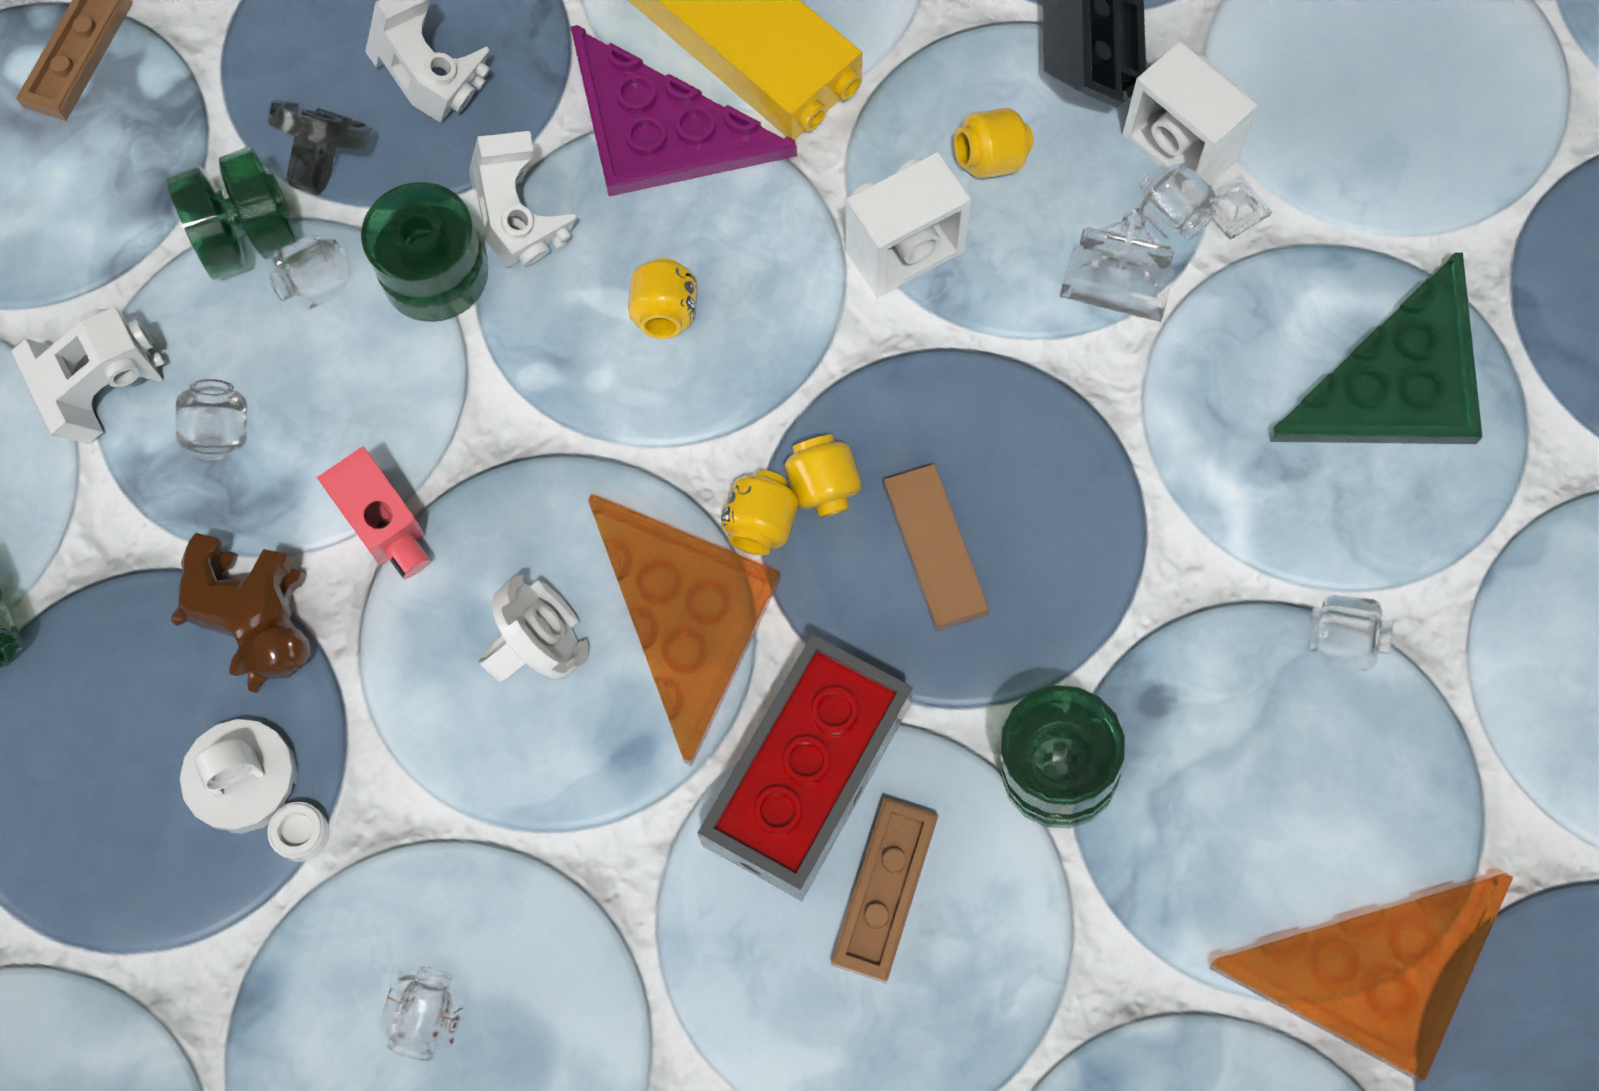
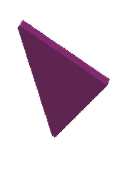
(660, 127)

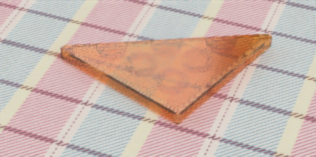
(689, 609)
(1379, 977)

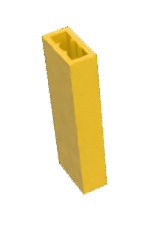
(767, 53)

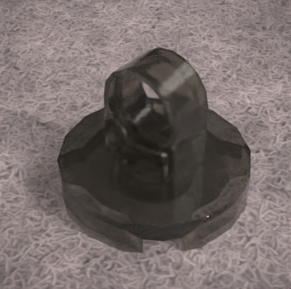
(316, 142)

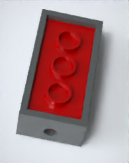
(806, 767)

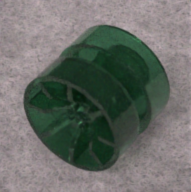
(218, 223)
(425, 251)

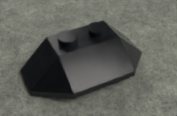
(1095, 46)

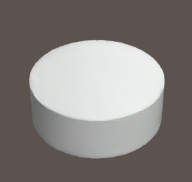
(298, 831)

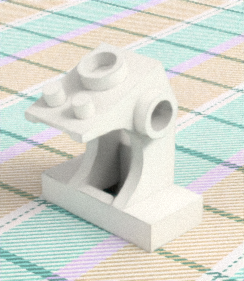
(399, 44)
(494, 171)
(115, 355)

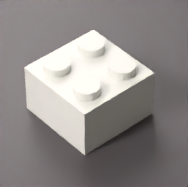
(1189, 114)
(906, 223)

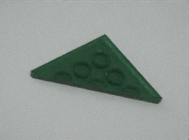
(1404, 380)

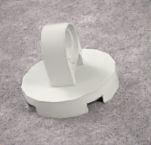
(534, 632)
(238, 775)

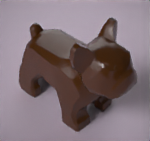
(245, 608)

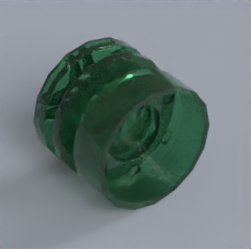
(1068, 725)

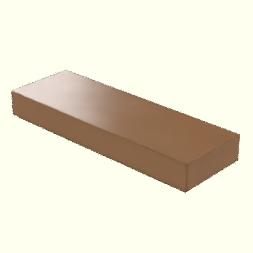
(72, 56)
(935, 547)
(884, 890)

